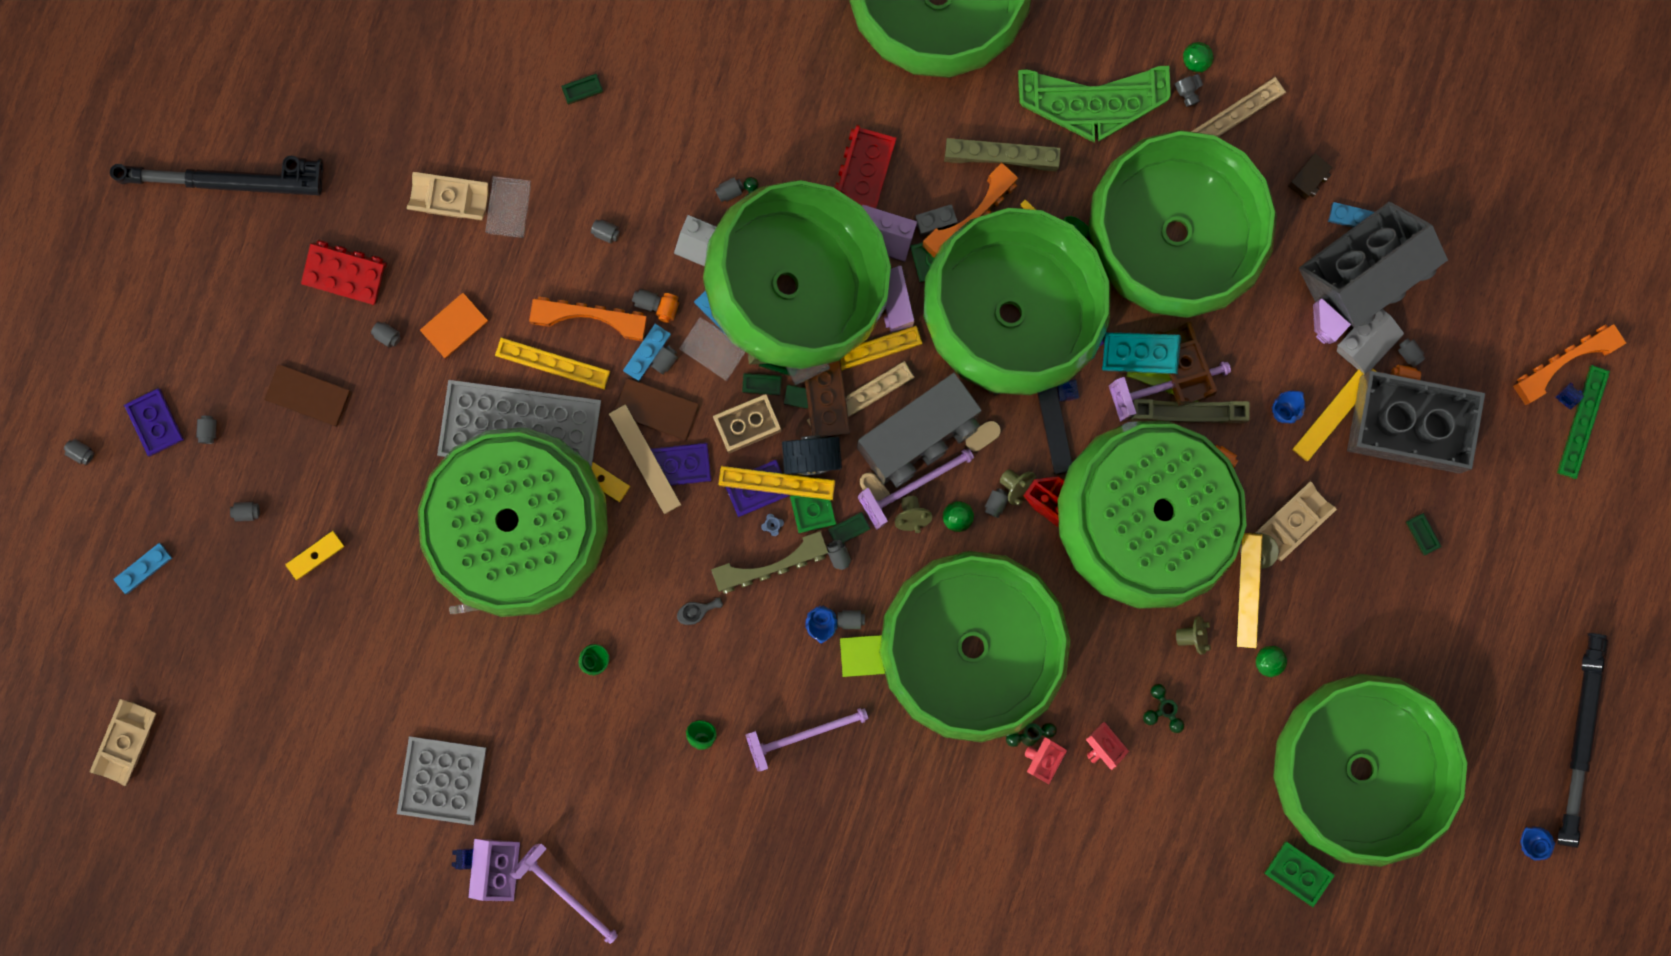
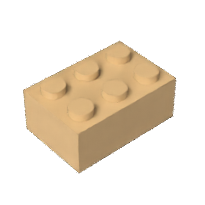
(747, 423)

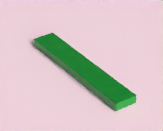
(1583, 422)

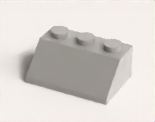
(694, 240)
(1370, 342)

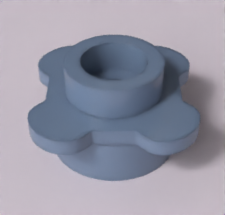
(777, 524)

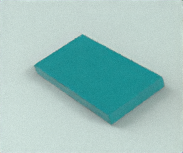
(1141, 353)

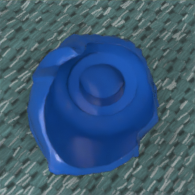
(1289, 407)
(821, 623)
(1537, 843)

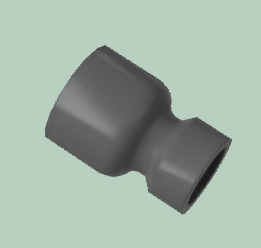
(1187, 87)

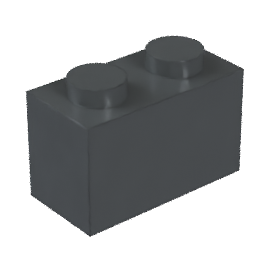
(938, 218)

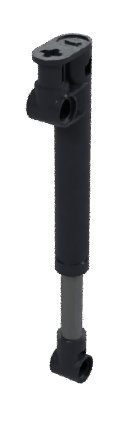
(303, 180)
(1593, 668)

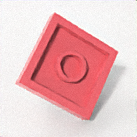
(1106, 746)
(1045, 760)

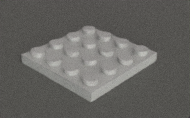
(441, 780)

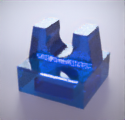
(1068, 391)
(1570, 396)
(463, 858)

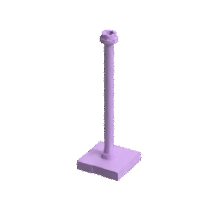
(1123, 398)
(874, 507)
(759, 750)
(529, 863)

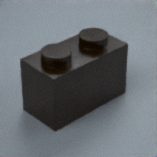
(1310, 176)

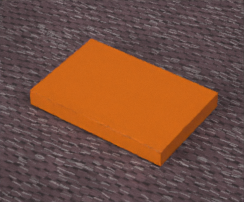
(454, 325)

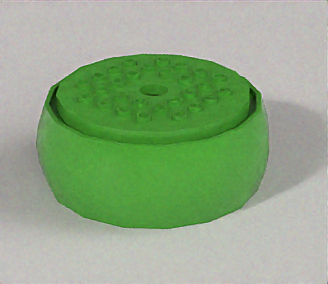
(940, 38)
(1209, 191)
(826, 249)
(1041, 270)
(1112, 523)
(557, 529)
(1021, 638)
(1413, 778)

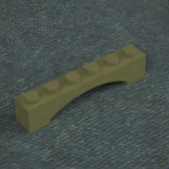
(992, 152)
(1193, 412)
(730, 577)

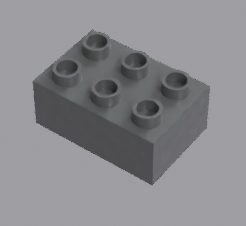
(1374, 264)
(1416, 422)
(920, 431)

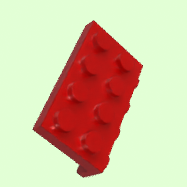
(865, 166)
(343, 272)

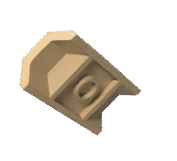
(448, 196)
(1297, 519)
(123, 742)

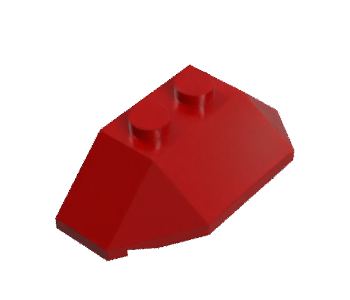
(1044, 496)

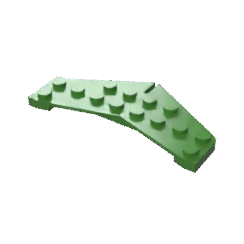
(1083, 106)

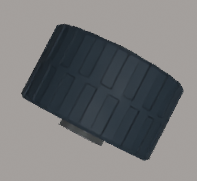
(811, 455)

